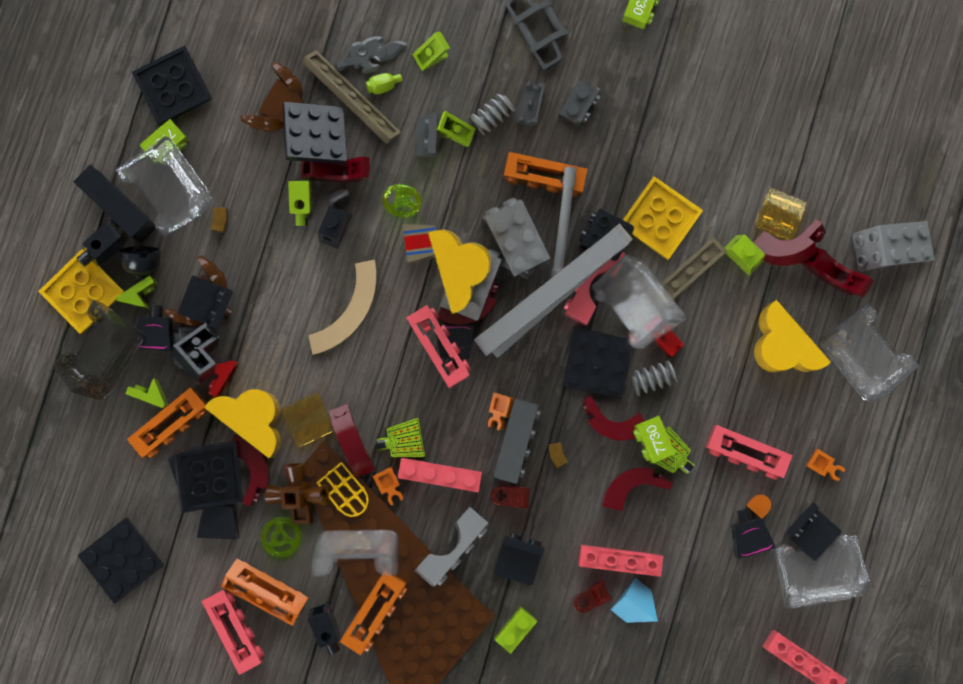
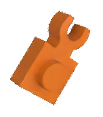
(500, 407)
(822, 464)
(387, 482)

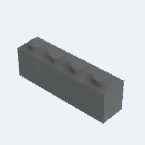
(516, 440)

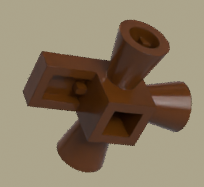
(297, 495)

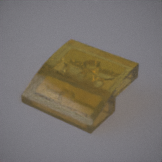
(781, 214)
(307, 419)

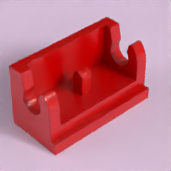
(669, 344)

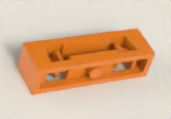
(533, 181)
(143, 445)
(264, 591)
(355, 641)

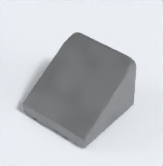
(338, 195)

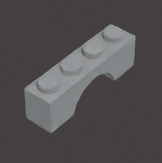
(434, 568)

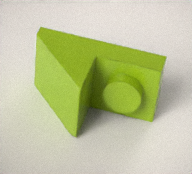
(431, 51)
(455, 129)
(133, 295)
(154, 396)

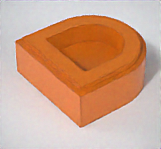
(759, 505)

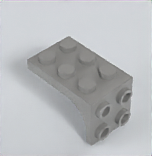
(516, 236)
(893, 245)
(474, 308)

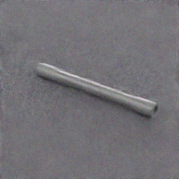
(568, 185)

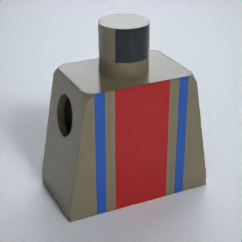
(418, 242)

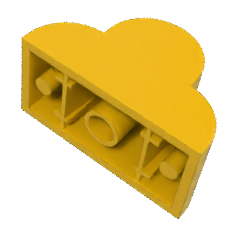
(459, 266)
(785, 343)
(252, 418)

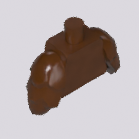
(271, 111)
(216, 277)

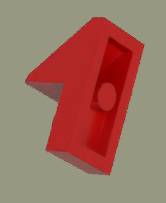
(225, 372)

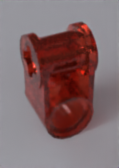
(513, 496)
(593, 597)

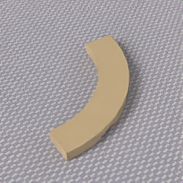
(354, 314)

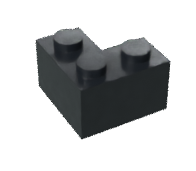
(194, 350)

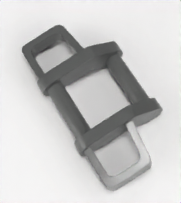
(537, 47)

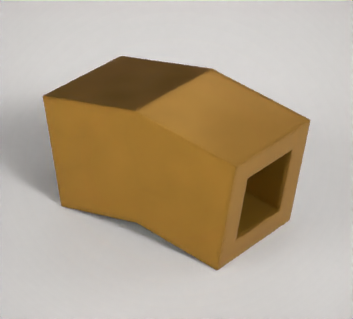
(220, 219)
(557, 455)

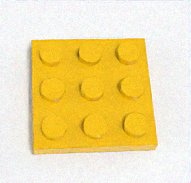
(662, 217)
(75, 289)

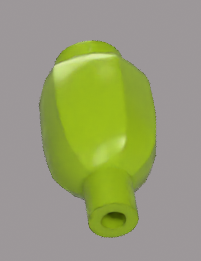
(382, 83)

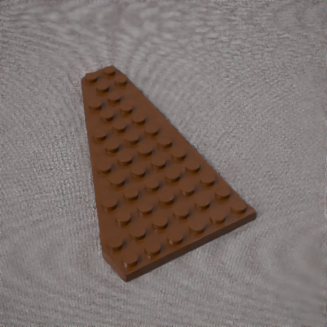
(429, 623)

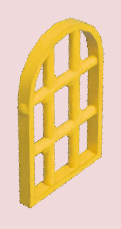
(344, 482)

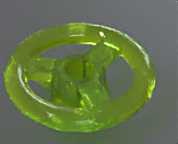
(402, 199)
(274, 541)

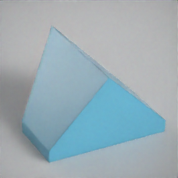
(636, 604)

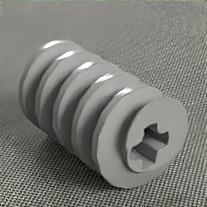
(492, 113)
(653, 377)

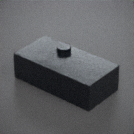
(115, 204)

